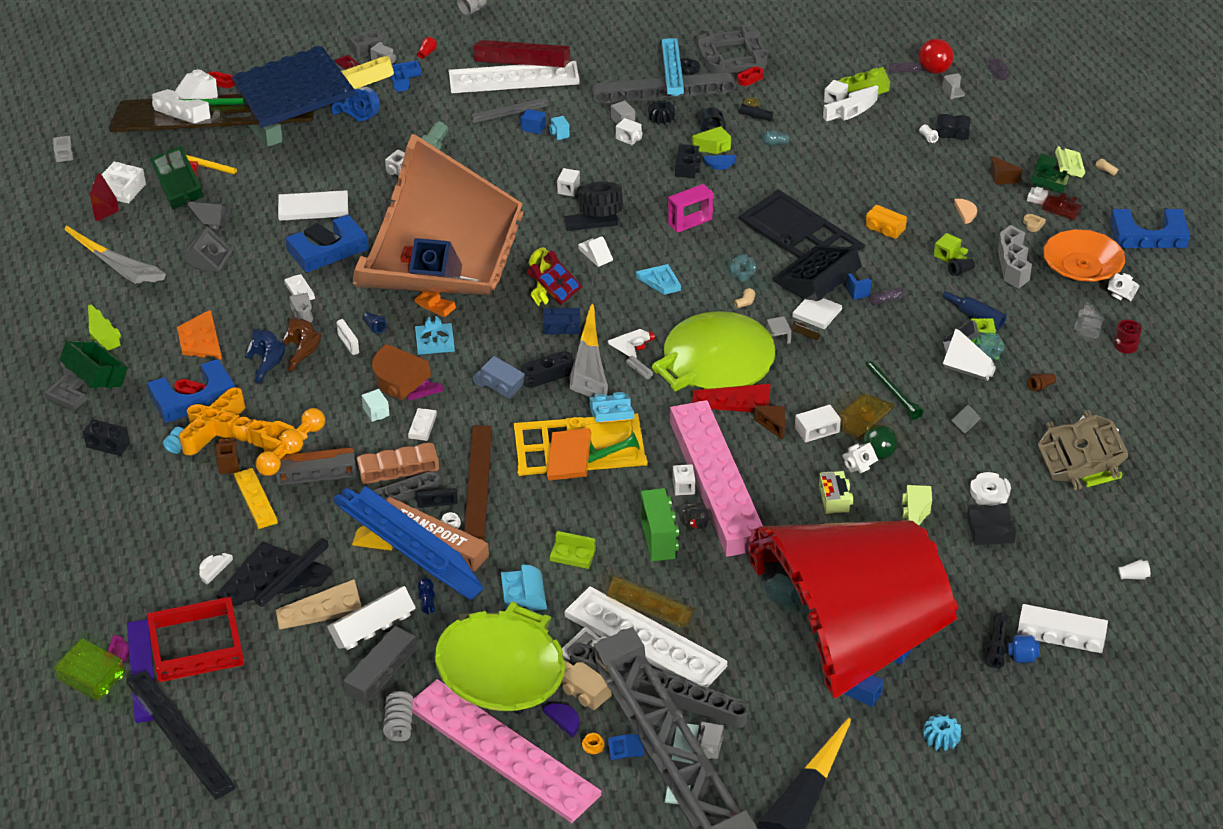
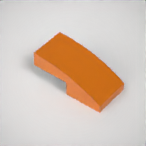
(433, 303)

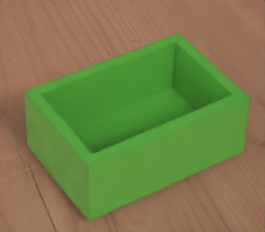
(659, 524)

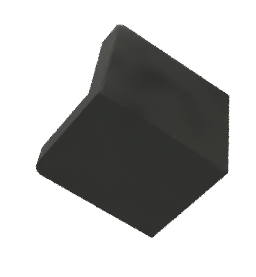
(965, 417)

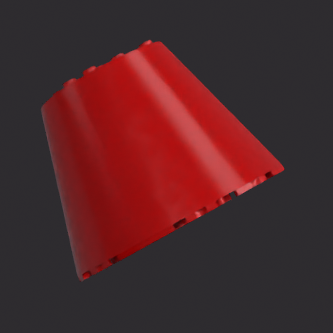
(868, 590)

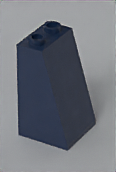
(435, 259)

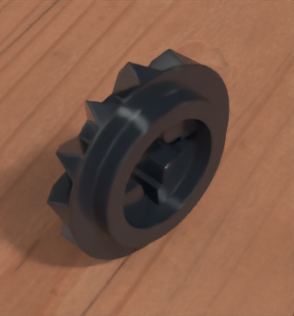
(686, 62)

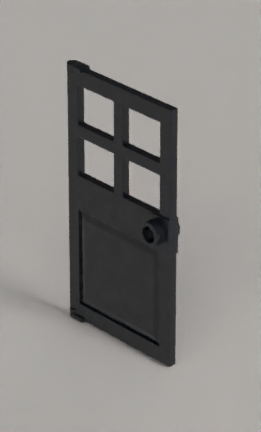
(791, 222)

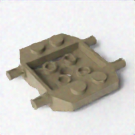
(1084, 460)

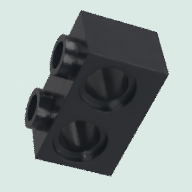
(688, 161)
(106, 437)

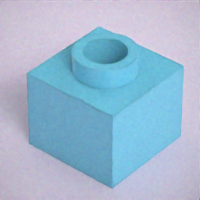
(559, 127)

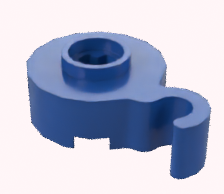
(354, 106)

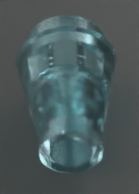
(775, 138)

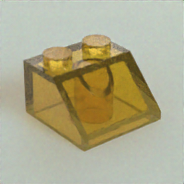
(863, 414)

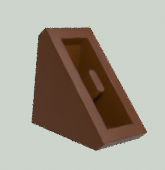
(1005, 172)
(771, 418)

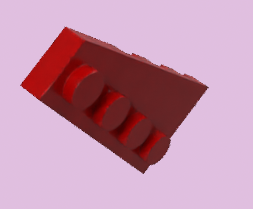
(735, 398)

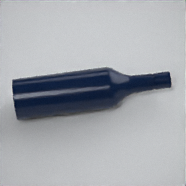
(977, 309)

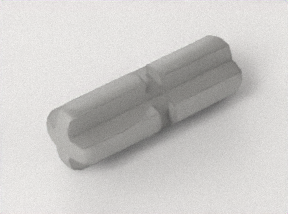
(639, 367)

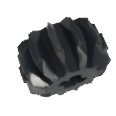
(661, 112)

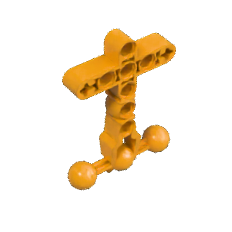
(224, 421)

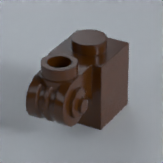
(227, 456)

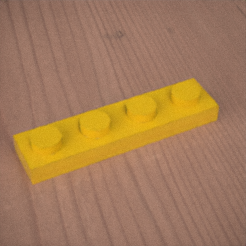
(255, 498)

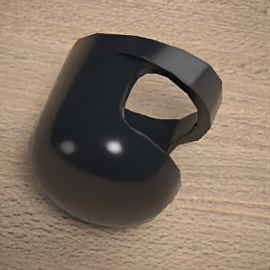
(712, 117)

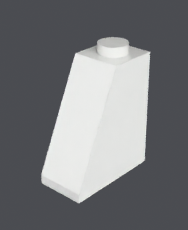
(968, 358)

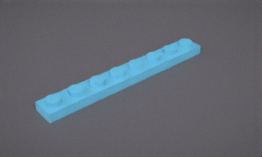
(672, 67)

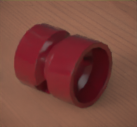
(1127, 336)

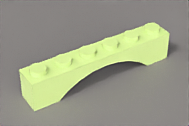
(918, 503)

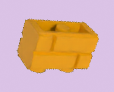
(885, 221)

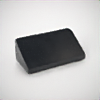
(437, 498)

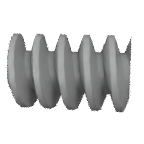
(398, 716)

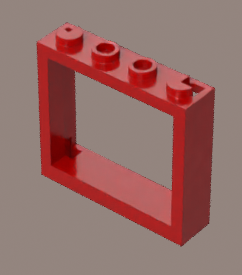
(201, 662)

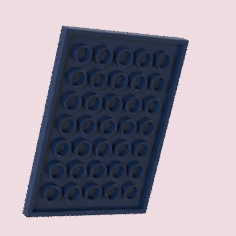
(292, 86)

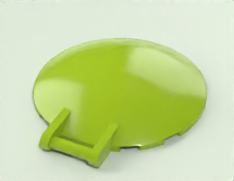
(716, 352)
(501, 659)

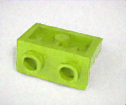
(573, 550)

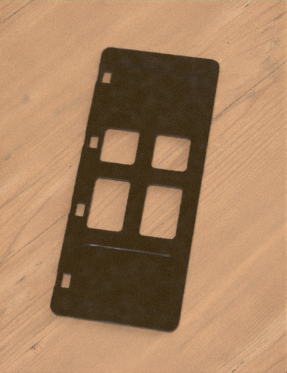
(141, 116)

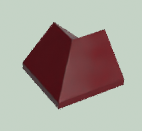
(102, 199)

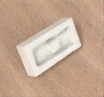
(298, 285)
(422, 424)

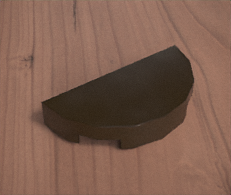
(800, 328)

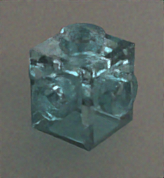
(747, 262)
(990, 344)

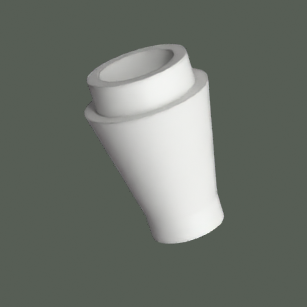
(1135, 570)

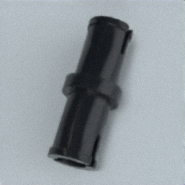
(756, 112)

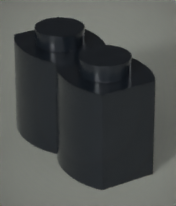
(953, 126)

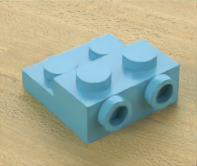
(611, 407)

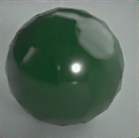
(882, 441)

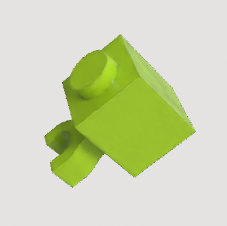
(948, 248)

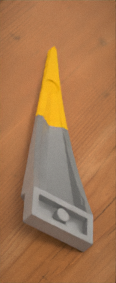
(127, 267)
(587, 370)

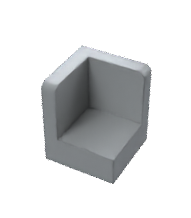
(951, 86)
(779, 326)

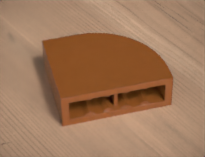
(399, 371)

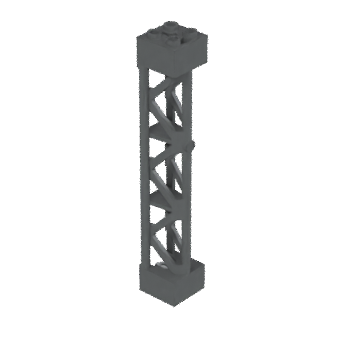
(625, 658)

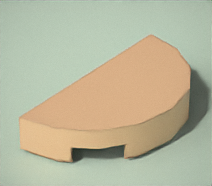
(966, 210)

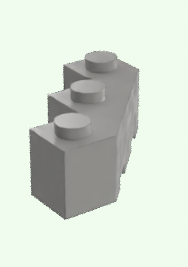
(1013, 257)

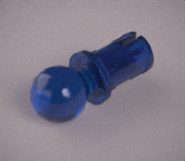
(426, 595)

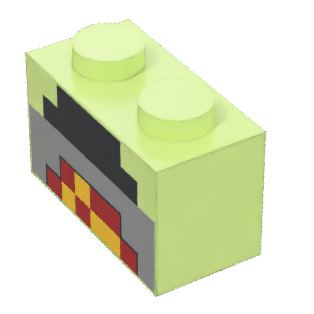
(835, 492)

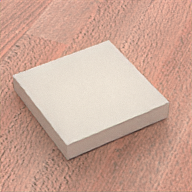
(817, 312)

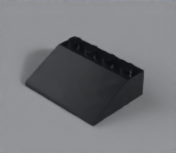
(819, 271)

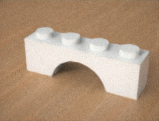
(188, 110)

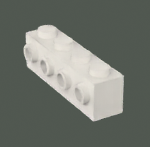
(371, 617)
(1063, 628)

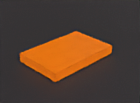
(569, 454)

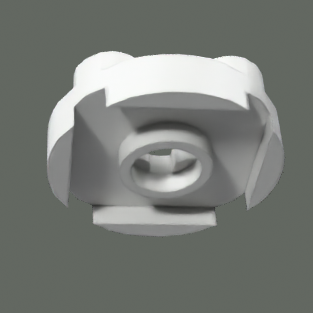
(999, 493)

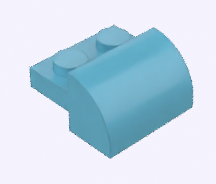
(524, 588)

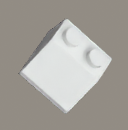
(197, 86)

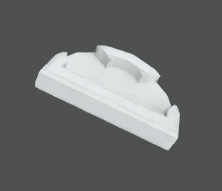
(213, 566)

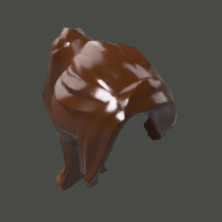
(304, 336)

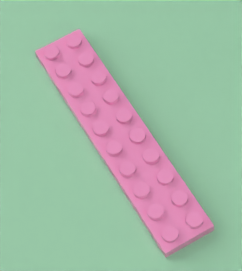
(505, 751)

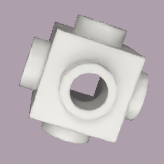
(1123, 286)
(860, 457)

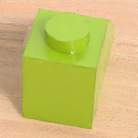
(713, 141)

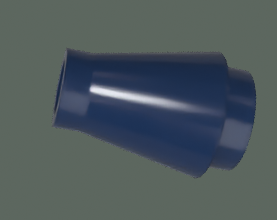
(376, 323)

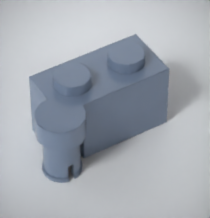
(500, 377)

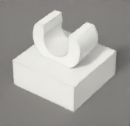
(1037, 195)

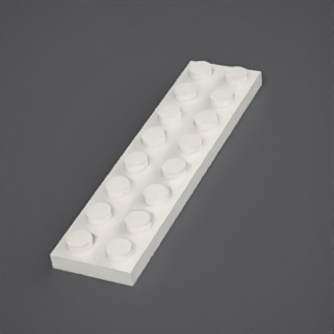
(511, 77)
(662, 646)

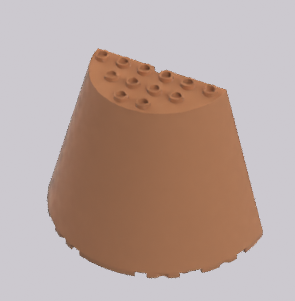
(444, 203)

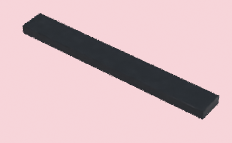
(180, 735)

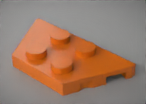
(199, 337)

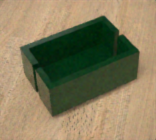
(177, 177)
(93, 364)

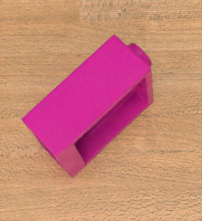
(685, 198)

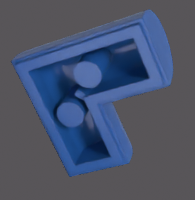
(403, 72)

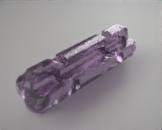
(905, 67)
(887, 296)

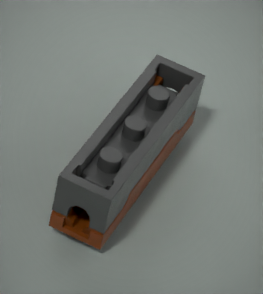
(316, 466)

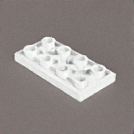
(313, 205)

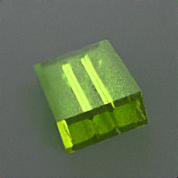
(89, 669)

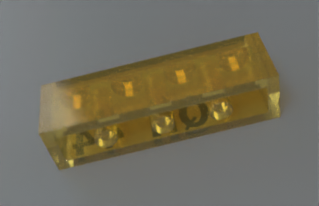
(650, 601)

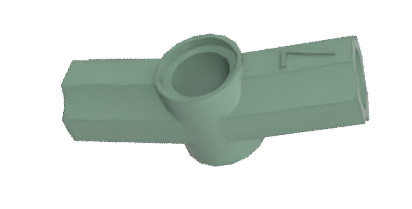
(436, 134)

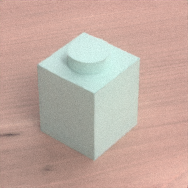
(375, 405)

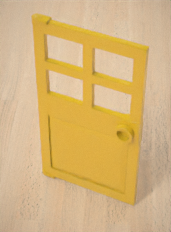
(603, 435)

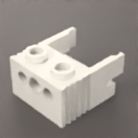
(124, 180)

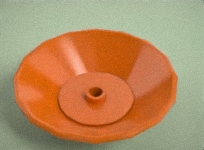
(1084, 255)

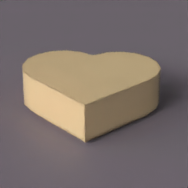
(1033, 222)

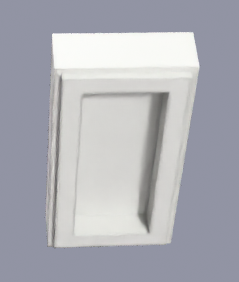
(347, 337)

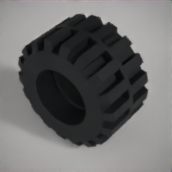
(601, 199)

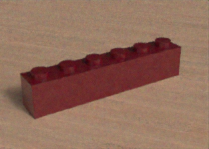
(522, 53)

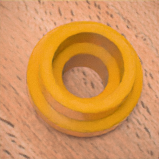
(593, 738)

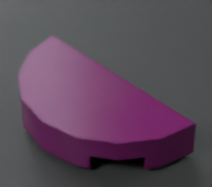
(425, 389)
(119, 648)

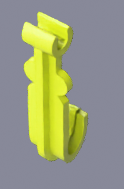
(537, 257)

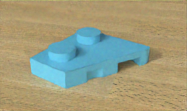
(660, 278)

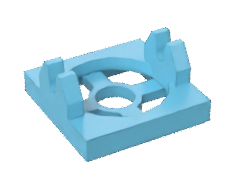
(434, 347)

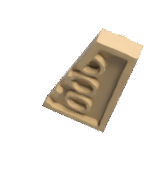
(320, 607)

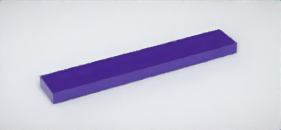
(140, 660)

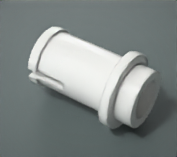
(931, 135)

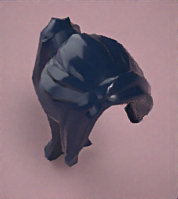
(269, 348)

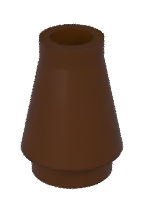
(1038, 382)

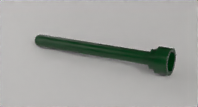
(913, 410)

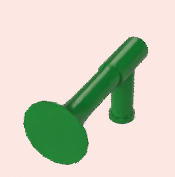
(629, 442)

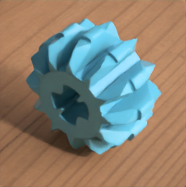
(942, 732)

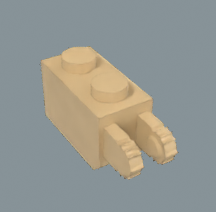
(585, 685)

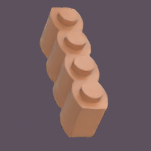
(397, 463)

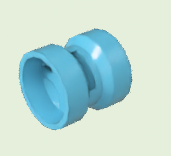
(172, 441)

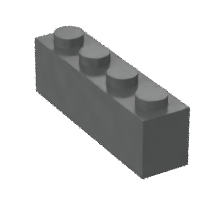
(379, 665)

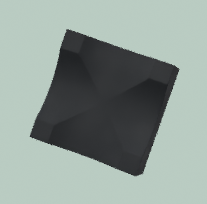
(991, 524)

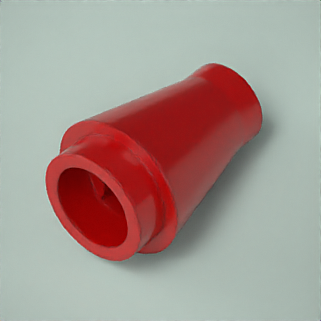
(427, 47)

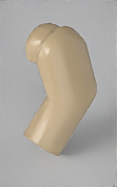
(1102, 165)
(747, 299)

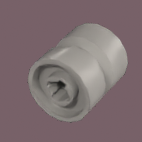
(470, 6)

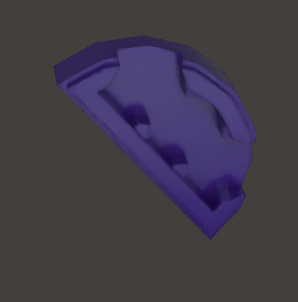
(564, 717)

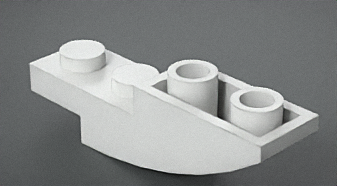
(852, 106)

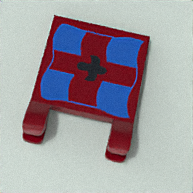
(556, 279)

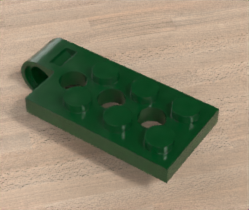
(1046, 175)

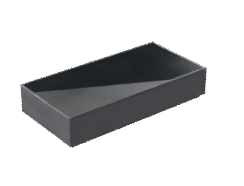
(970, 330)

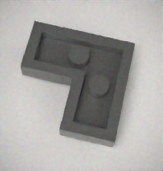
(65, 392)

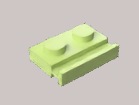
(1070, 162)

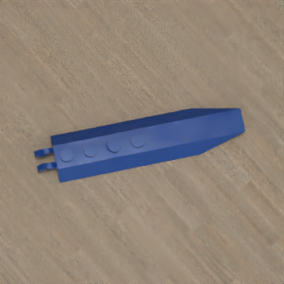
(410, 539)

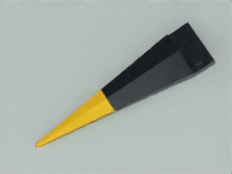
(798, 801)

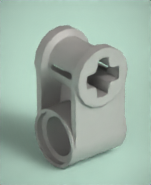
(301, 306)

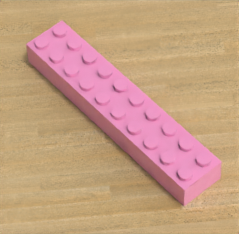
(715, 475)

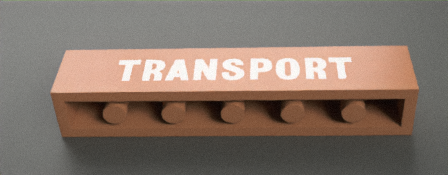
(471, 548)

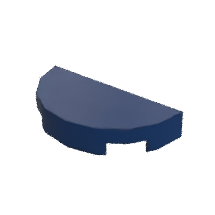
(720, 162)

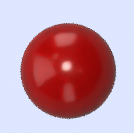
(936, 56)

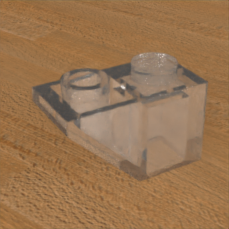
(1090, 323)

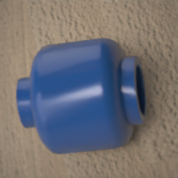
(1024, 648)

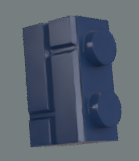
(561, 321)

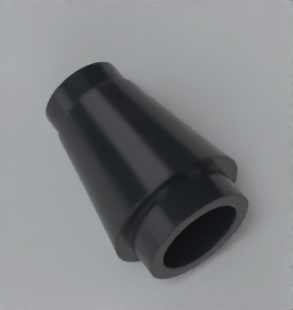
(960, 266)

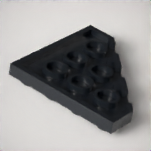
(263, 568)

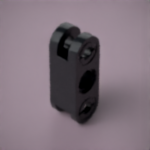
(547, 369)

